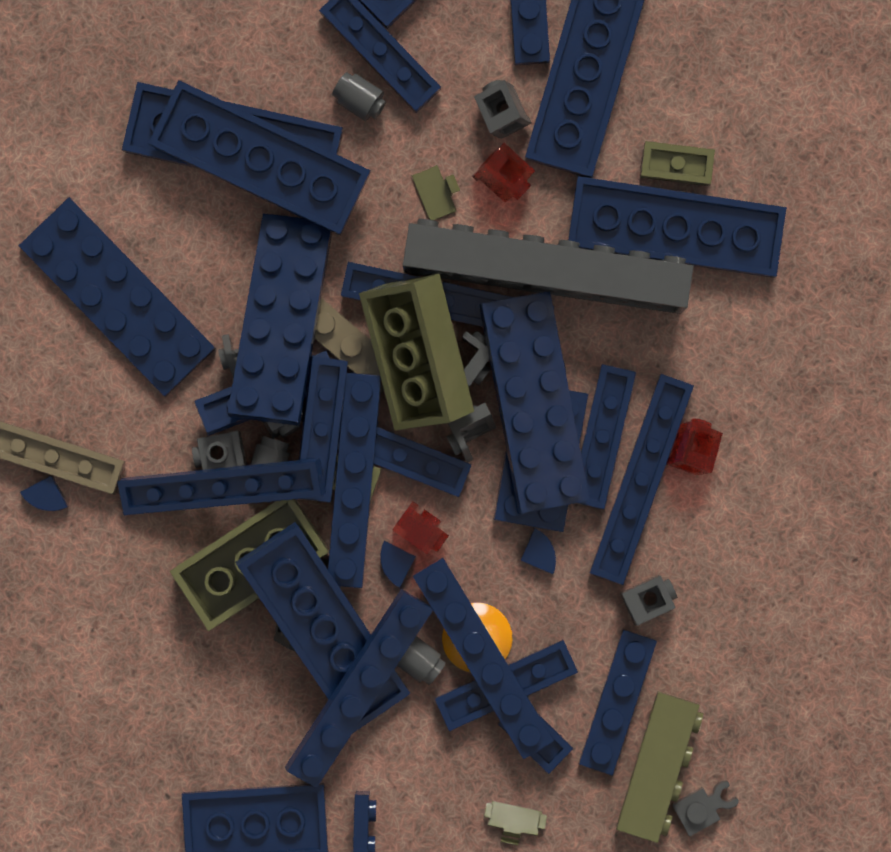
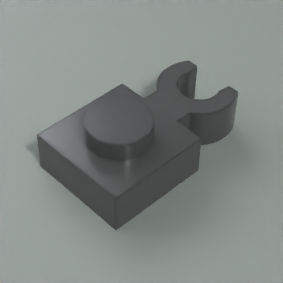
(699, 810)

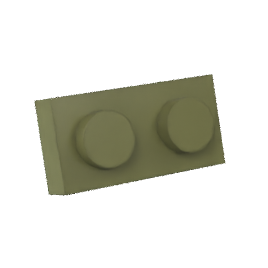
(677, 163)

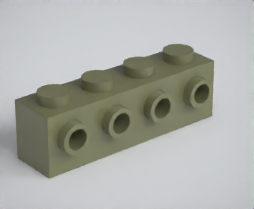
(658, 767)

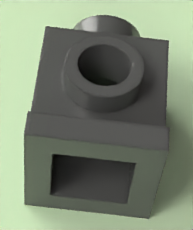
(489, 103)
(233, 451)
(639, 610)

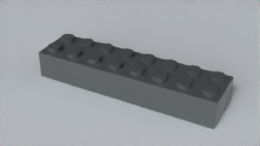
(545, 267)

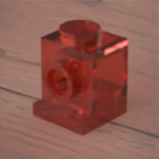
(505, 162)
(706, 443)
(421, 529)

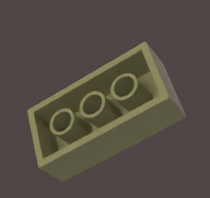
(417, 352)
(212, 577)

